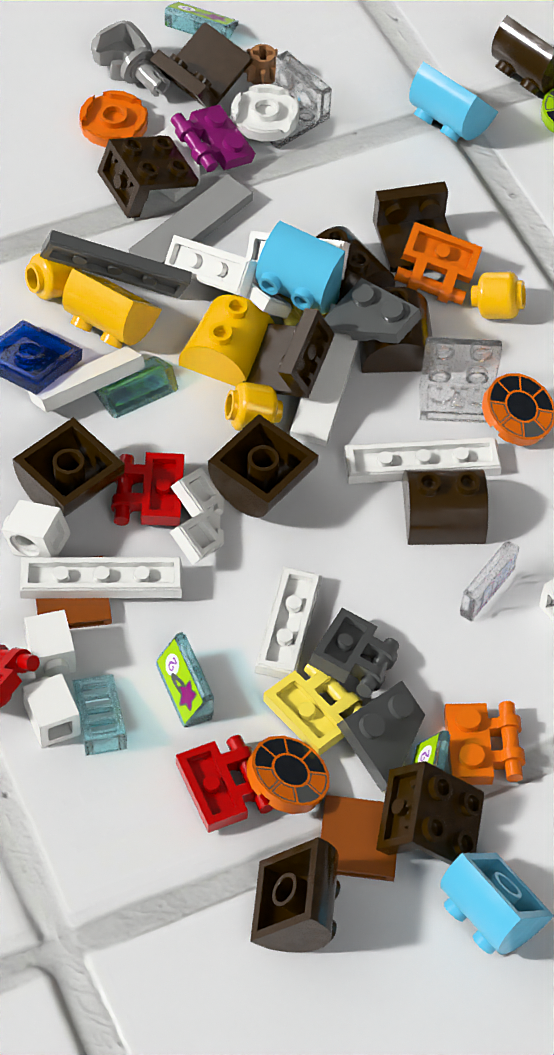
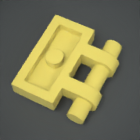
(306, 712)

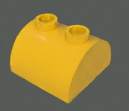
(108, 308)
(226, 340)

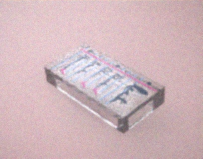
(489, 580)

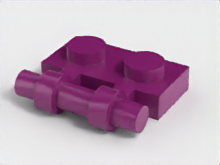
(220, 139)

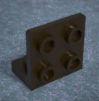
(204, 66)
(140, 165)
(398, 211)
(293, 355)
(429, 813)

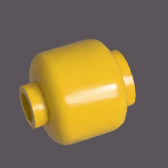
(46, 277)
(499, 295)
(250, 400)

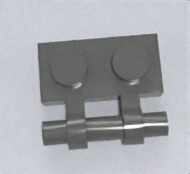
(342, 649)

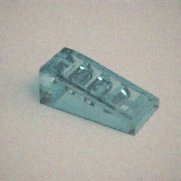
(105, 739)

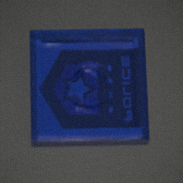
(35, 357)

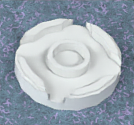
(265, 112)

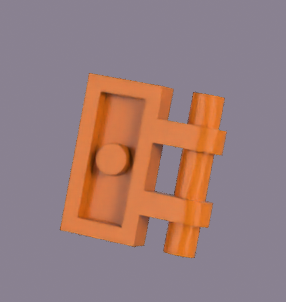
(442, 254)
(470, 743)

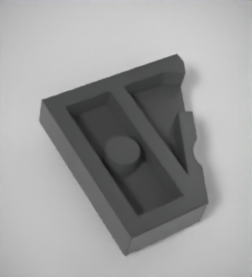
(373, 314)
(384, 731)

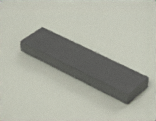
(115, 264)

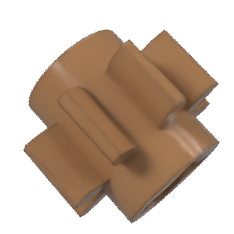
(263, 67)

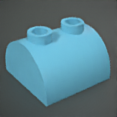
(449, 104)
(300, 268)
(494, 901)

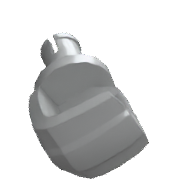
(129, 56)

